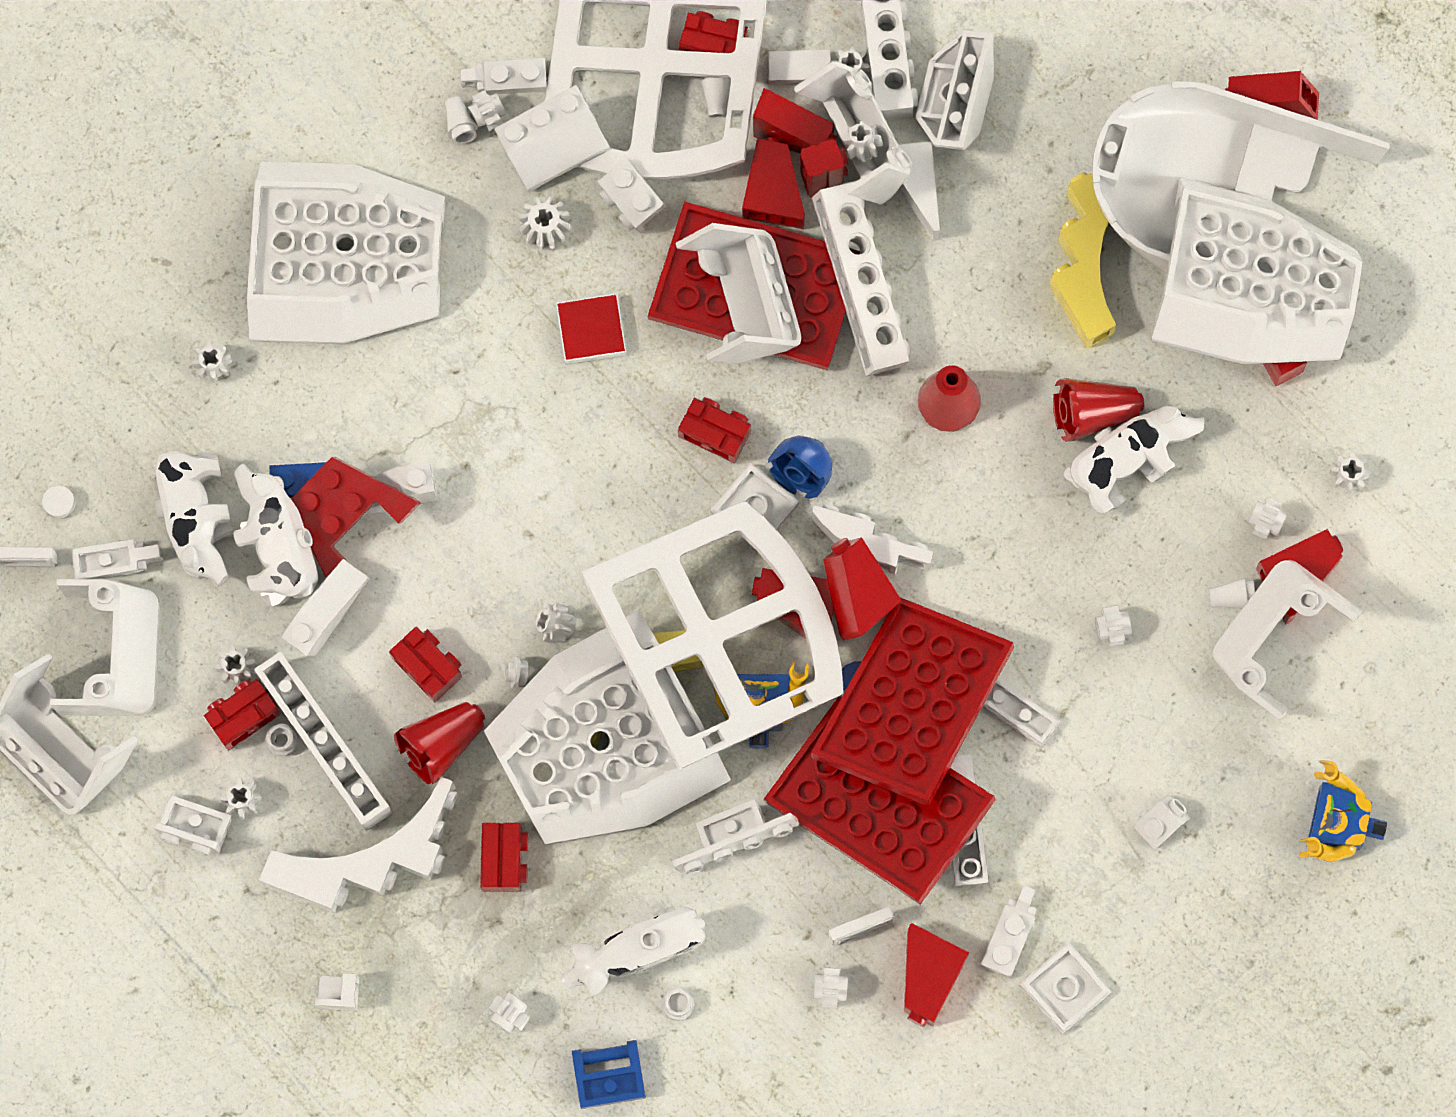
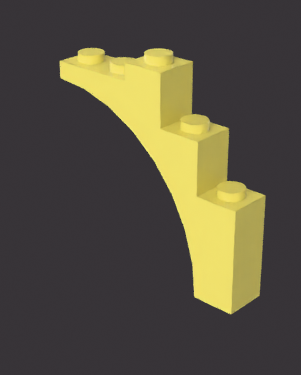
(1079, 285)

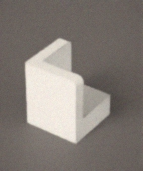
(338, 992)

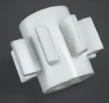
(855, 58)
(486, 110)
(862, 141)
(210, 369)
(1342, 476)
(1267, 518)
(555, 623)
(1113, 625)
(236, 657)
(241, 789)
(830, 987)
(508, 1013)

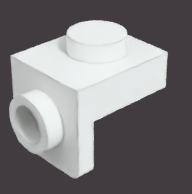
(1162, 821)

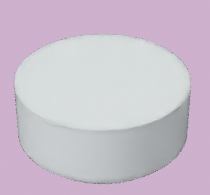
(58, 502)

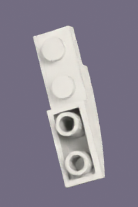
(883, 547)
(970, 862)

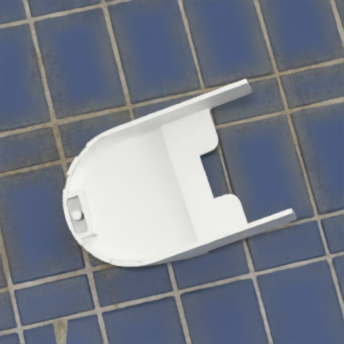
(1209, 139)

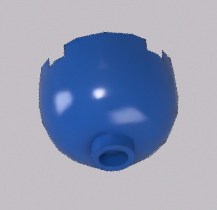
(801, 465)

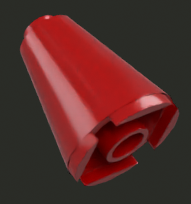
(949, 399)
(1093, 406)
(439, 740)

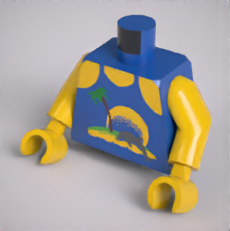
(765, 688)
(1340, 818)

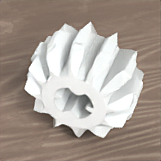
(533, 227)

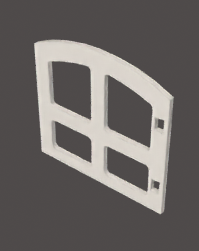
(653, 64)
(706, 636)

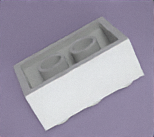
(552, 138)

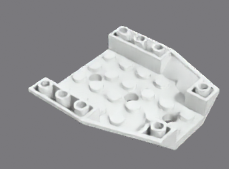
(333, 294)
(1232, 307)
(593, 789)

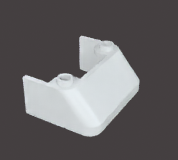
(848, 103)
(753, 290)
(1283, 588)
(134, 650)
(49, 748)

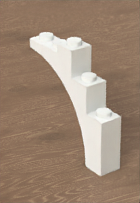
(410, 849)

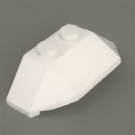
(957, 90)

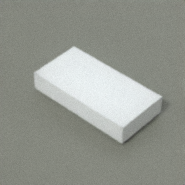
(795, 66)
(28, 557)
(860, 926)

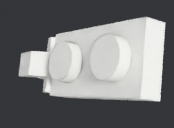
(507, 76)
(114, 559)
(1010, 934)

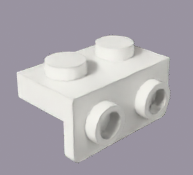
(631, 194)
(193, 825)

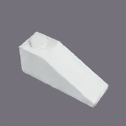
(920, 186)
(412, 480)
(325, 609)

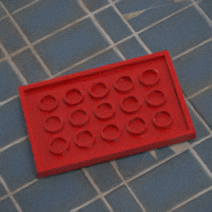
(697, 303)
(912, 701)
(877, 827)

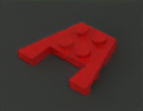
(336, 502)

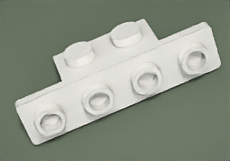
(732, 831)

